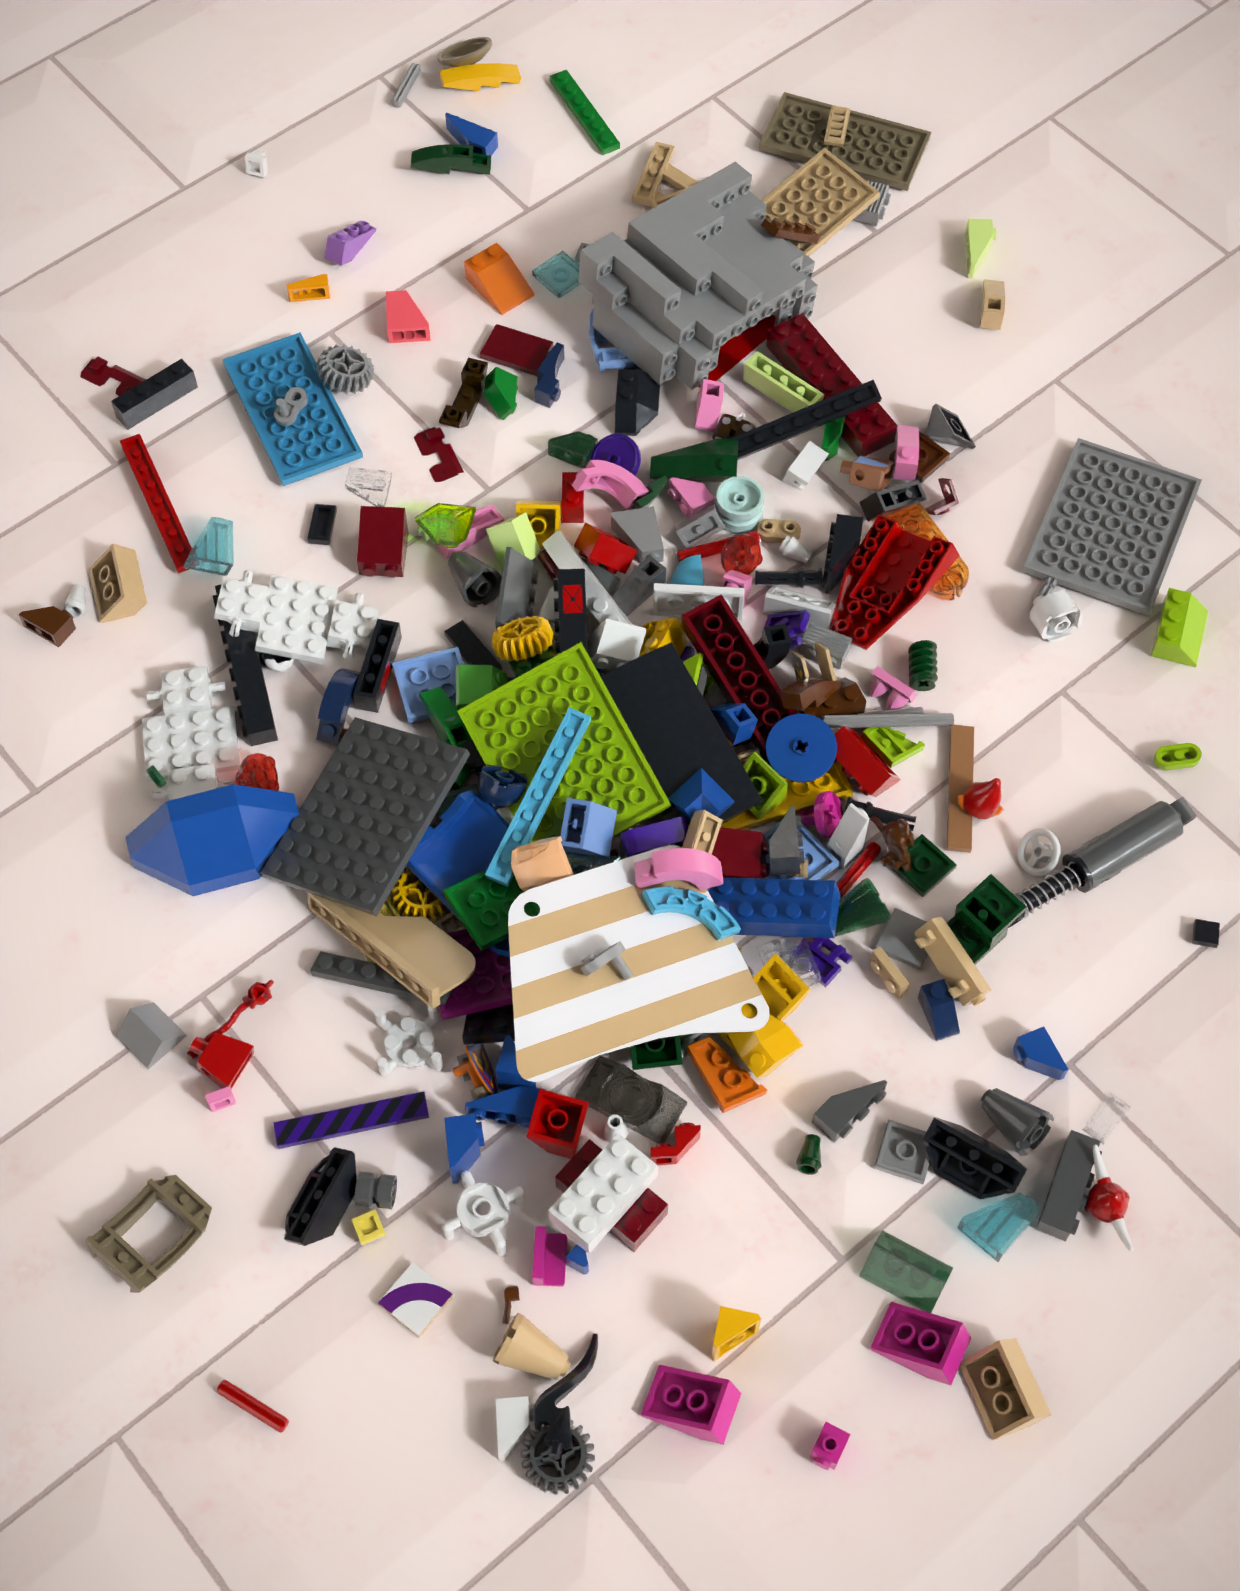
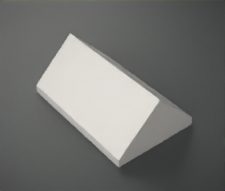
(784, 600)

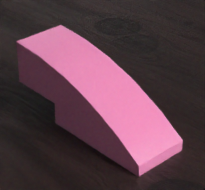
(482, 520)

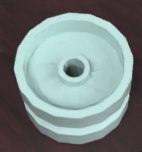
(740, 504)

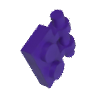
(795, 622)
(827, 964)

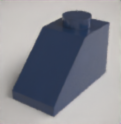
(939, 1009)

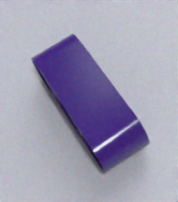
(655, 836)

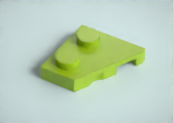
(891, 744)

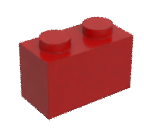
(571, 500)

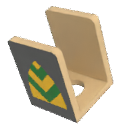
(824, 661)

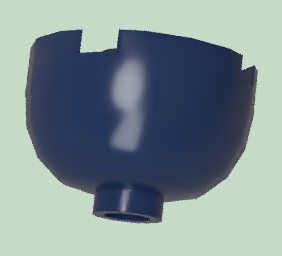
(501, 787)

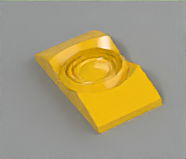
(781, 990)

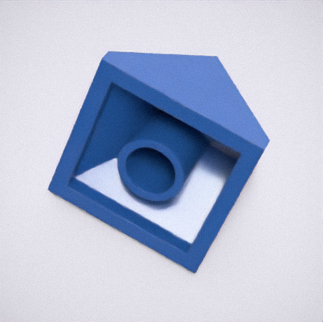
(698, 794)

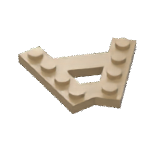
(656, 170)

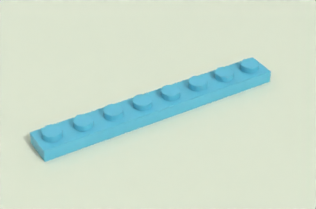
(539, 794)

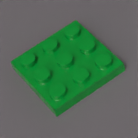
(485, 907)

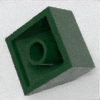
(657, 1053)

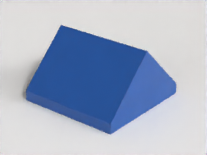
(506, 1069)

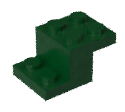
(984, 917)

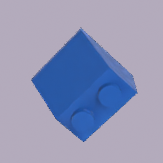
(463, 1143)

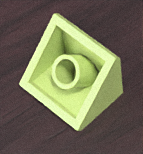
(516, 534)

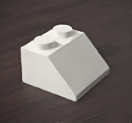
(614, 644)

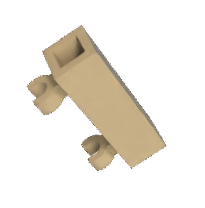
(952, 962)

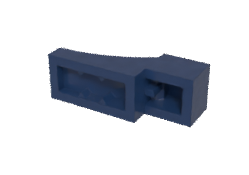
(547, 385)

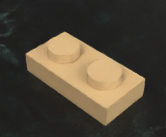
(893, 978)

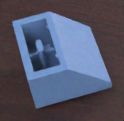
(588, 828)

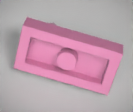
(899, 694)

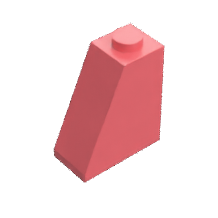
(405, 319)

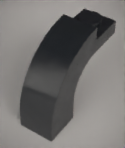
(774, 645)

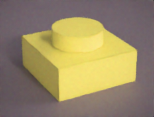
(368, 1227)

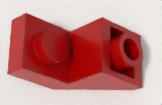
(685, 1138)

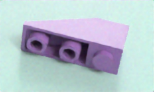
(347, 242)

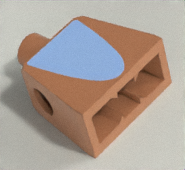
(868, 472)

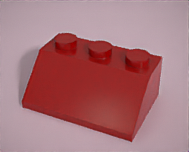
(863, 763)

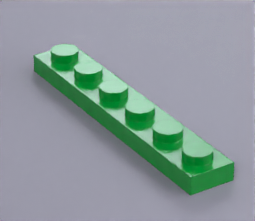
(584, 112)

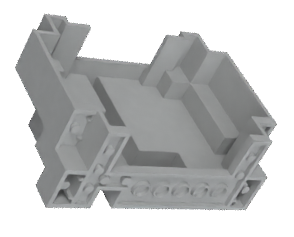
(694, 278)

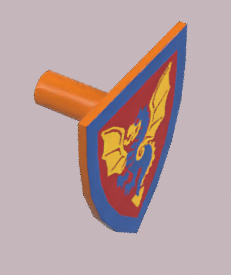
(478, 1068)

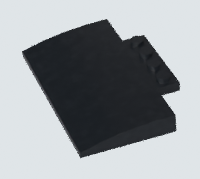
(677, 728)

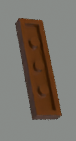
(790, 230)

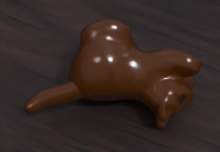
(897, 838)

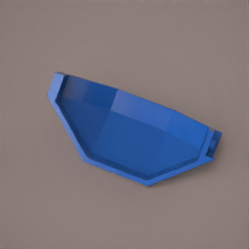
(212, 837)

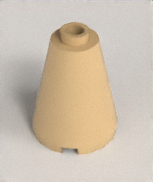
(531, 1350)

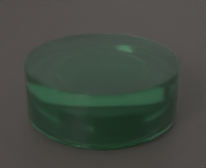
(156, 776)

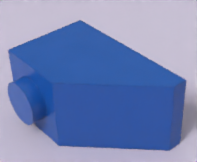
(1040, 1054)

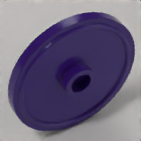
(618, 450)

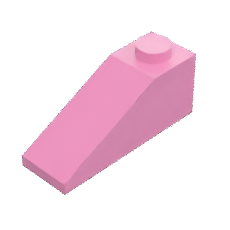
(906, 452)

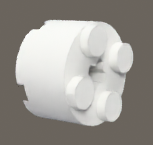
(1055, 615)

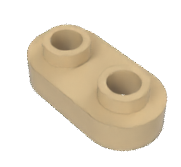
(778, 530)

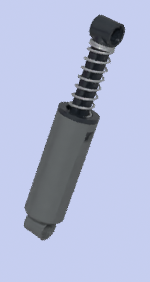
(1110, 853)

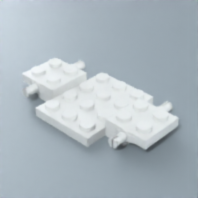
(295, 617)
(191, 738)

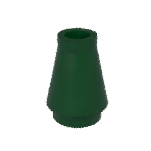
(810, 1155)

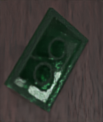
(905, 1272)

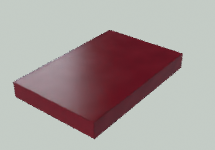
(516, 349)

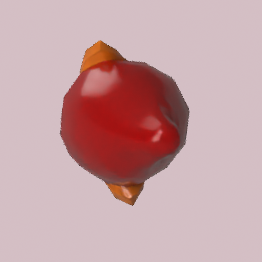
(982, 799)

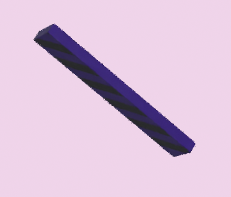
(351, 1120)

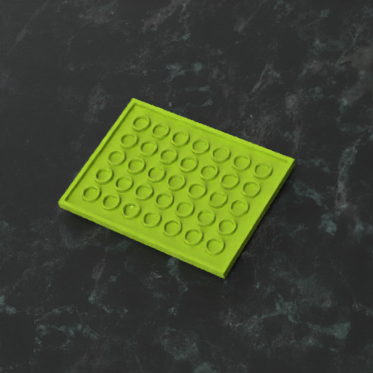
(521, 718)

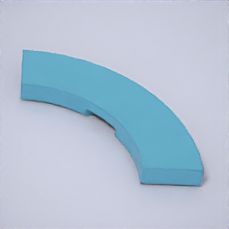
(692, 904)

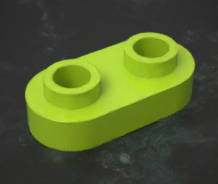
(1176, 756)

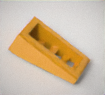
(316, 288)

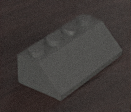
(516, 588)

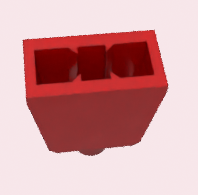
(222, 1058)

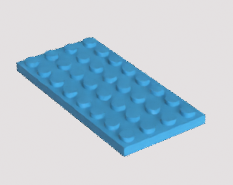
(320, 434)

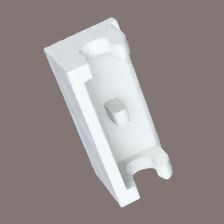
(805, 465)

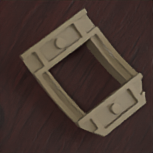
(125, 1260)

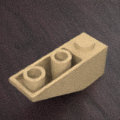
(992, 304)

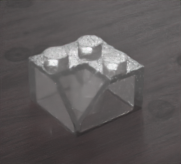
(796, 954)

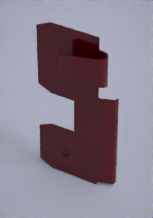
(104, 372)
(431, 442)

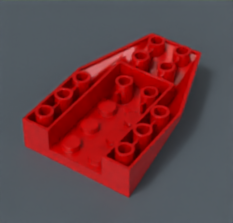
(887, 580)

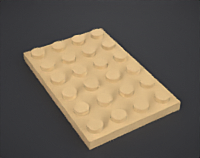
(821, 195)

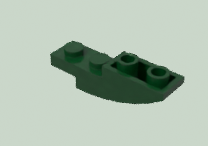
(447, 156)

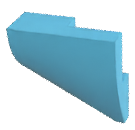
(688, 572)

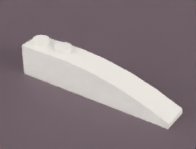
(597, 598)

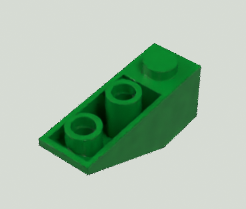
(445, 717)

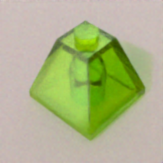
(447, 523)

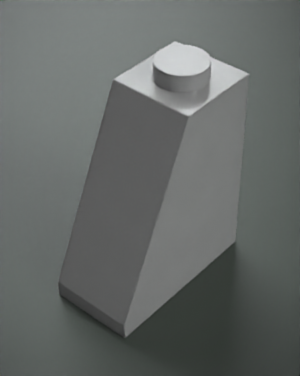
(639, 530)

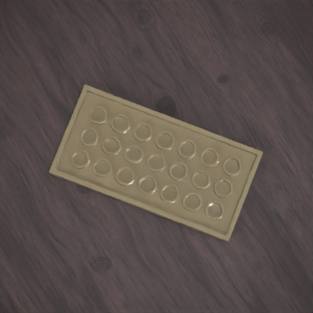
(872, 145)

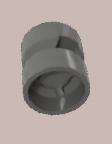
(376, 1190)

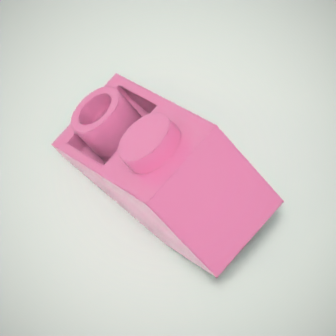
(709, 405)
(690, 496)
(738, 580)

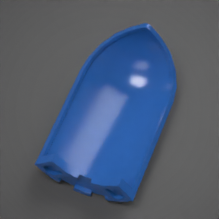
(460, 848)

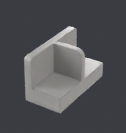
(700, 527)

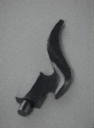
(559, 1419)

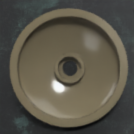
(465, 52)

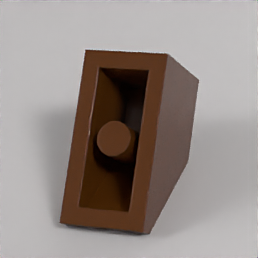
(49, 623)

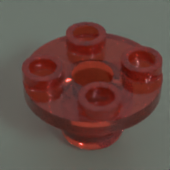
(741, 554)
(258, 772)

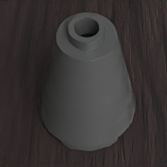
(474, 578)
(1016, 1119)

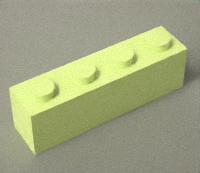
(779, 383)

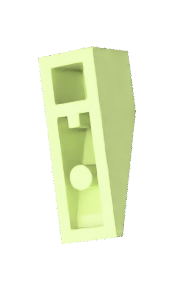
(978, 242)

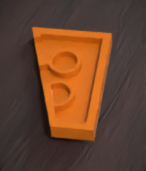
(724, 1079)

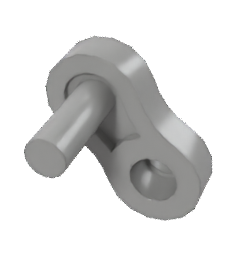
(288, 408)
(613, 953)

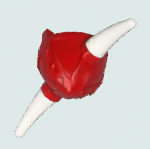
(1108, 1200)

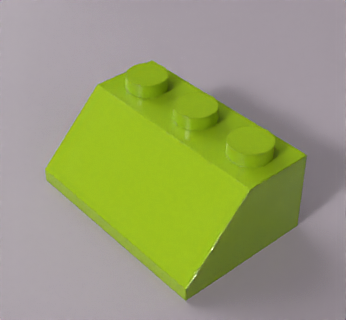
(1180, 628)

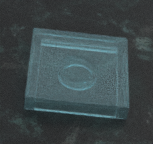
(558, 274)

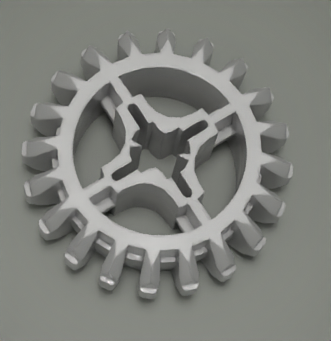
(345, 369)

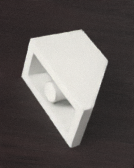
(513, 1423)

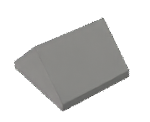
(149, 1033)

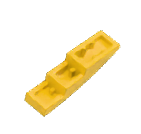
(473, 76)

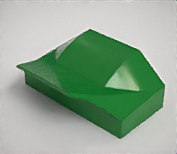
(832, 437)

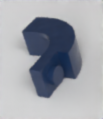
(336, 705)

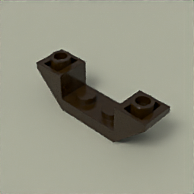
(468, 396)

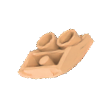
(540, 863)

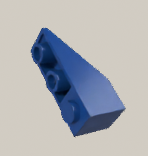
(468, 133)
(506, 1106)

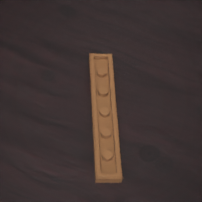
(960, 777)

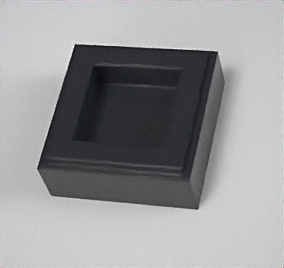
(1206, 933)

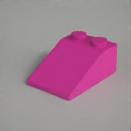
(922, 1342)
(692, 1403)

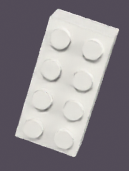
(603, 1193)

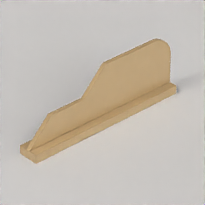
(404, 946)

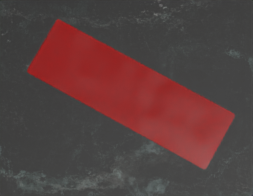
(740, 346)

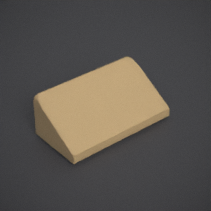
(702, 831)

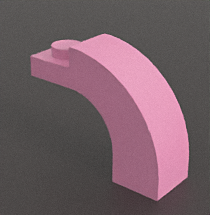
(612, 479)
(679, 864)

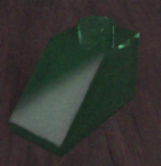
(573, 448)

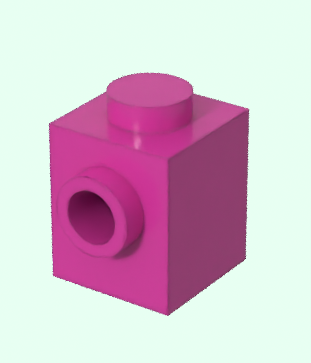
(829, 1446)

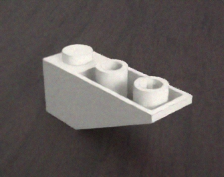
(849, 836)

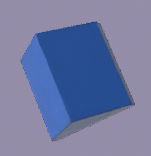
(578, 1260)

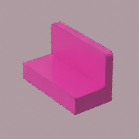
(549, 1258)

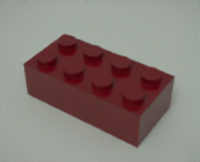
(639, 1218)

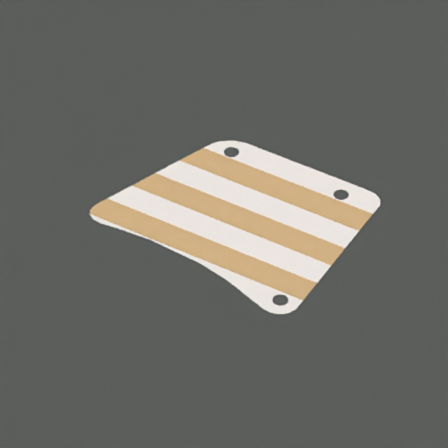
(679, 969)

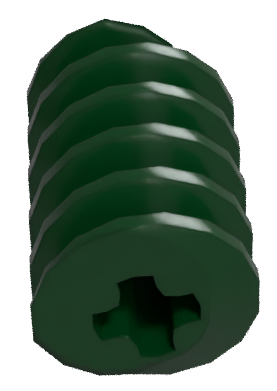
(923, 665)

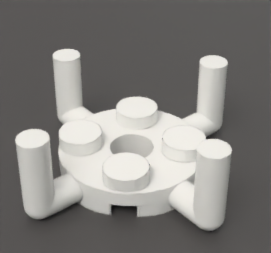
(408, 1029)
(486, 1224)

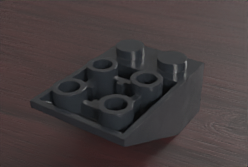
(842, 545)

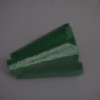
(861, 909)

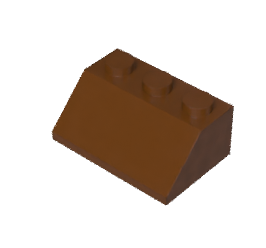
(844, 701)

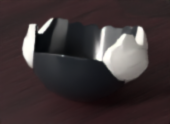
(276, 662)

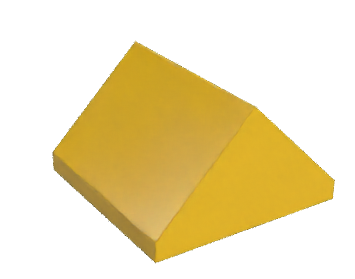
(733, 1329)

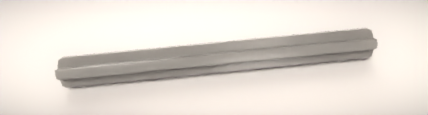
(889, 720)

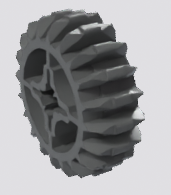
(563, 1479)

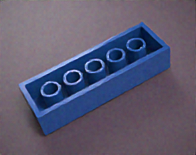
(780, 906)

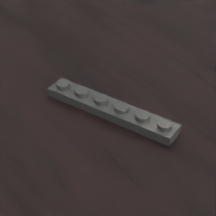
(361, 974)

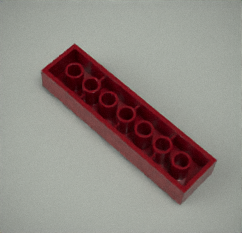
(813, 360)
(736, 666)

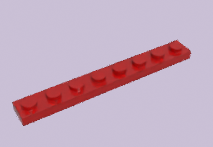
(157, 500)

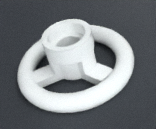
(1050, 853)

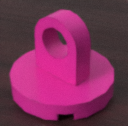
(824, 814)

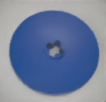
(794, 764)

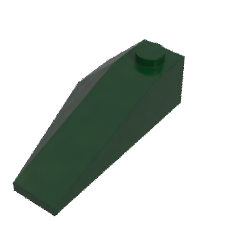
(704, 462)

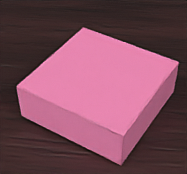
(220, 1099)

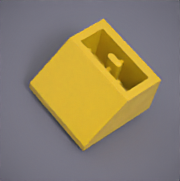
(664, 632)

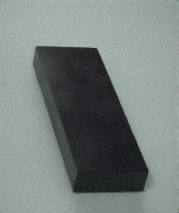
(470, 645)

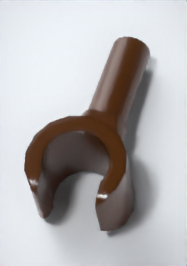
(510, 1294)

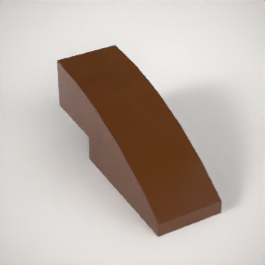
(808, 693)

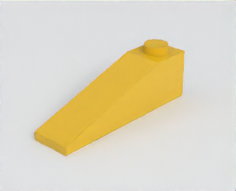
(766, 1047)

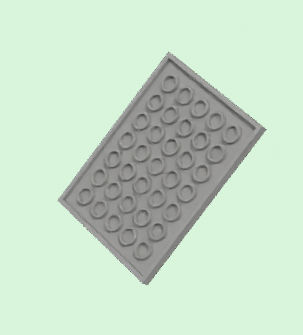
(1112, 526)

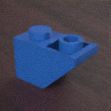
(735, 721)

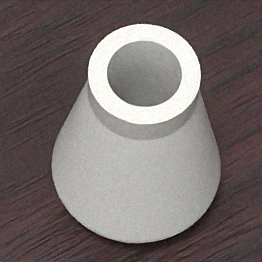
(794, 549)
(76, 601)
(614, 1126)

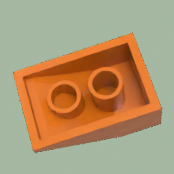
(497, 278)

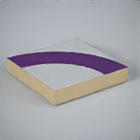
(415, 1299)

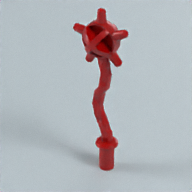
(257, 995)

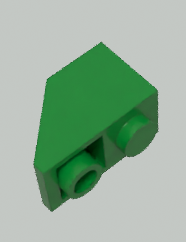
(501, 391)

